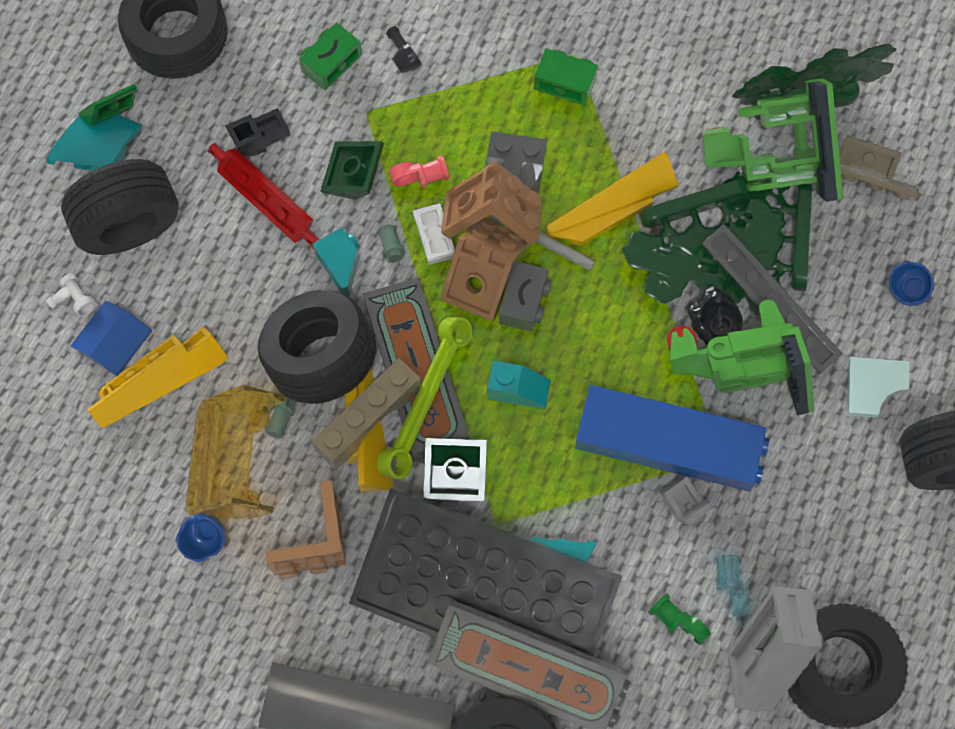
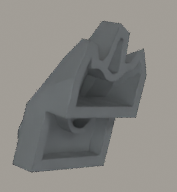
(520, 156)

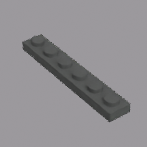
(761, 286)

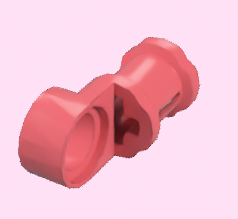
(409, 173)

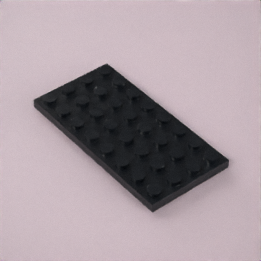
(434, 555)

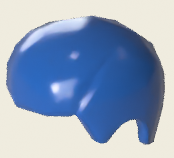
(911, 283)
(201, 537)

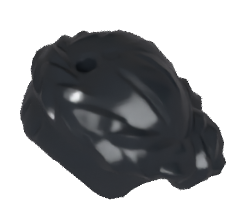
(714, 312)

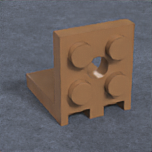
(495, 193)
(487, 254)
(317, 556)

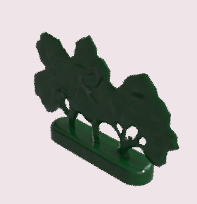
(833, 67)
(802, 213)
(684, 257)

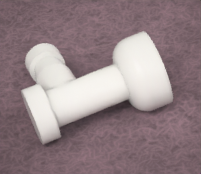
(83, 304)

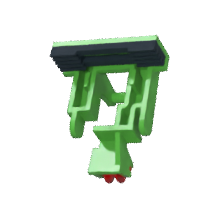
(807, 164)
(749, 357)

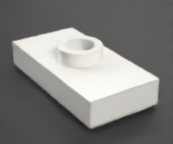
(429, 225)

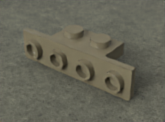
(873, 165)

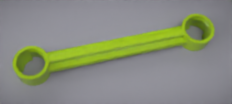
(424, 397)

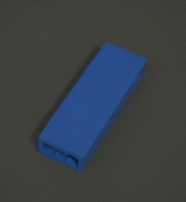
(672, 438)

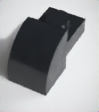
(253, 135)

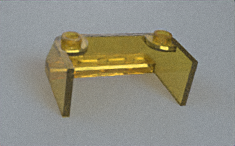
(224, 451)

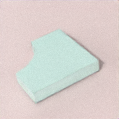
(872, 382)

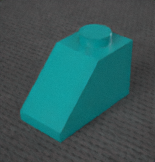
(339, 258)
(517, 385)

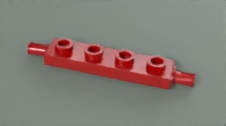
(264, 194)

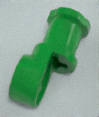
(674, 617)

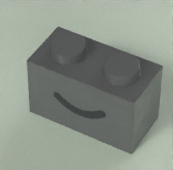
(524, 296)

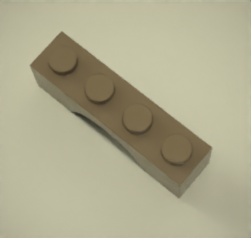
(346, 432)

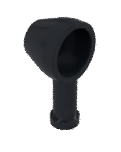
(405, 57)

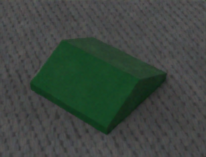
(352, 168)

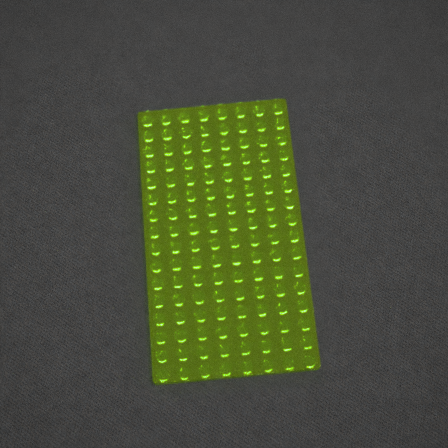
(594, 322)

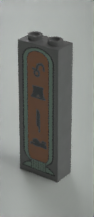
(408, 333)
(529, 667)

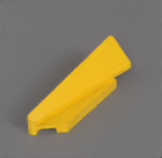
(616, 203)
(156, 375)
(370, 448)

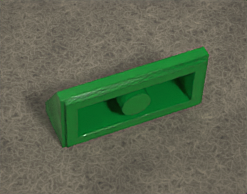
(109, 105)

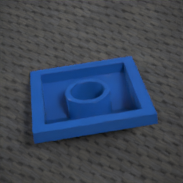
(111, 337)

